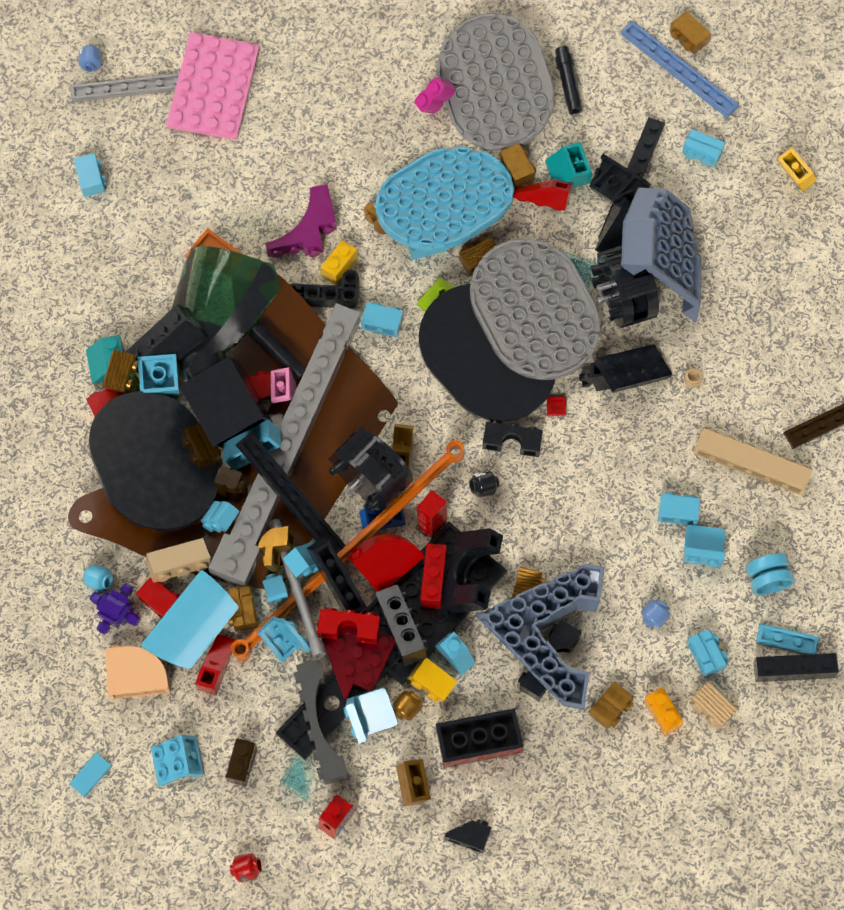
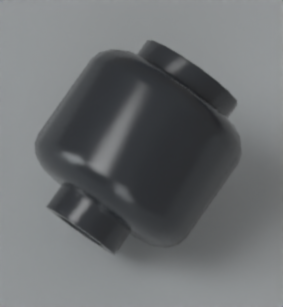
(484, 484)

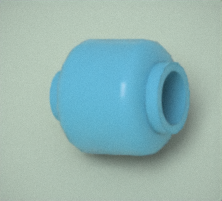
(98, 577)

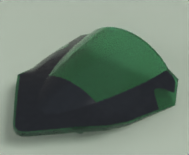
(225, 296)

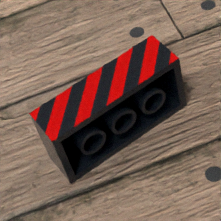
(479, 738)

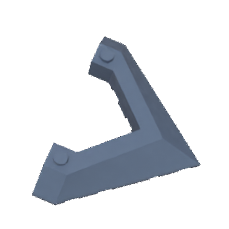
(521, 619)

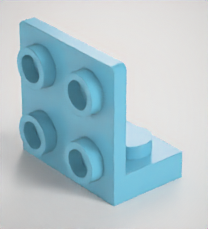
(177, 759)

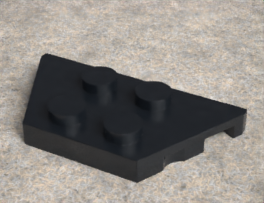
(615, 181)

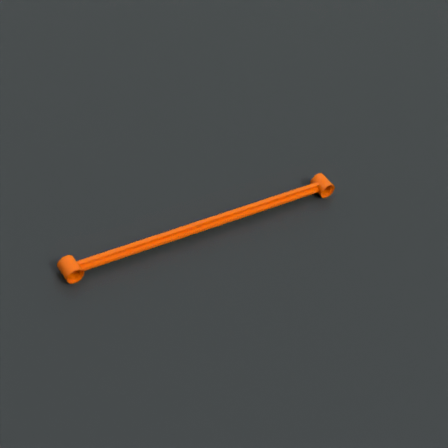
(368, 532)

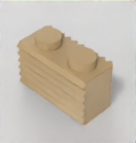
(713, 705)

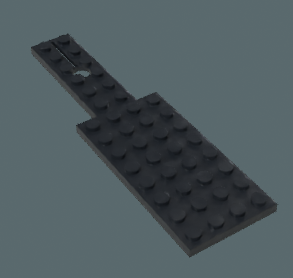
(434, 626)

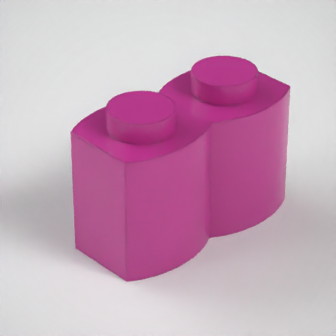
(435, 95)

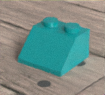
(100, 354)

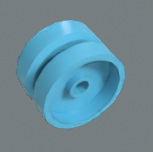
(770, 574)

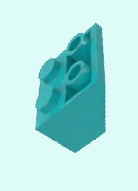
(570, 165)

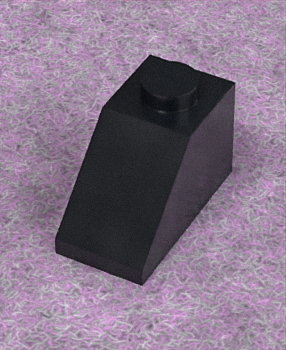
(470, 835)

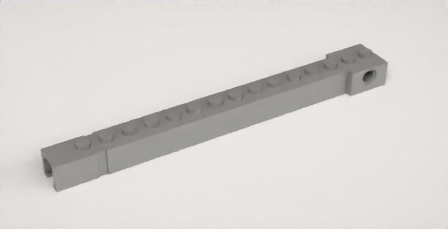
(239, 551)

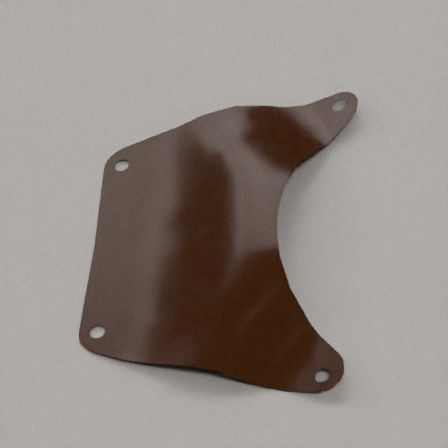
(350, 404)

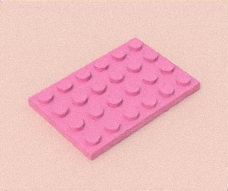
(213, 86)

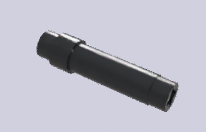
(565, 65)
(261, 334)

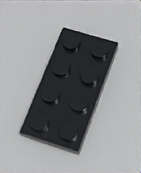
(633, 368)

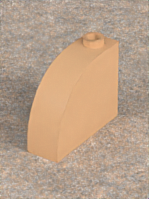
(134, 672)

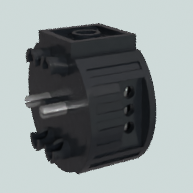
(622, 287)
(370, 469)

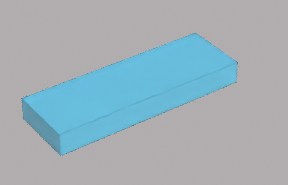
(787, 639)

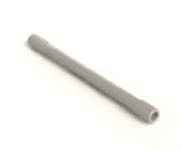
(314, 641)

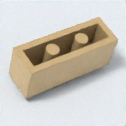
(178, 560)

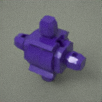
(115, 609)

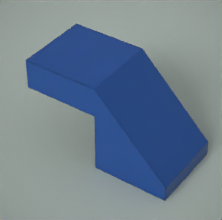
(368, 516)

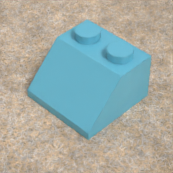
(159, 375)

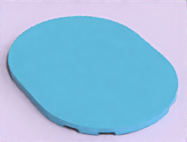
(444, 198)

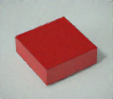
(556, 406)

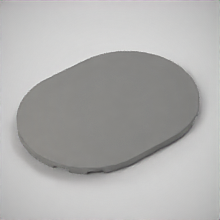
(498, 80)
(534, 309)

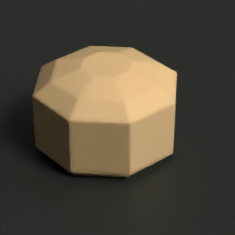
(693, 377)

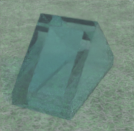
(294, 780)

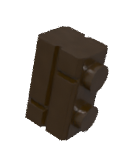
(199, 446)
(231, 484)
(241, 762)

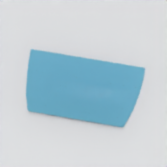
(191, 622)

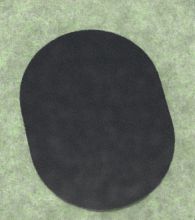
(468, 367)
(146, 466)

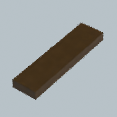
(815, 427)

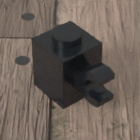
(593, 377)

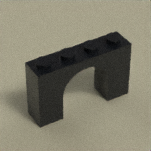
(468, 548)

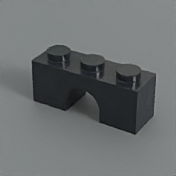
(497, 433)

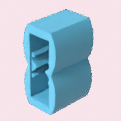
(219, 516)

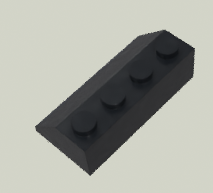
(173, 334)

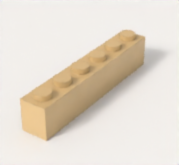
(753, 461)

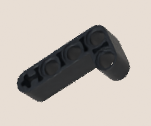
(323, 291)

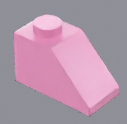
(282, 385)

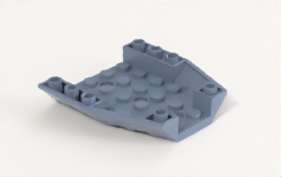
(662, 241)

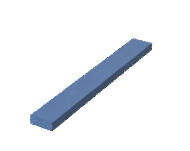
(679, 69)

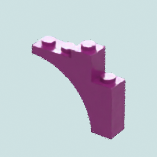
(306, 235)

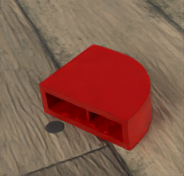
(385, 559)

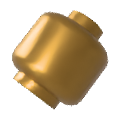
(407, 705)

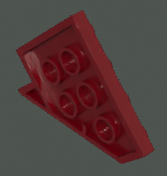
(357, 662)

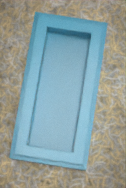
(90, 775)

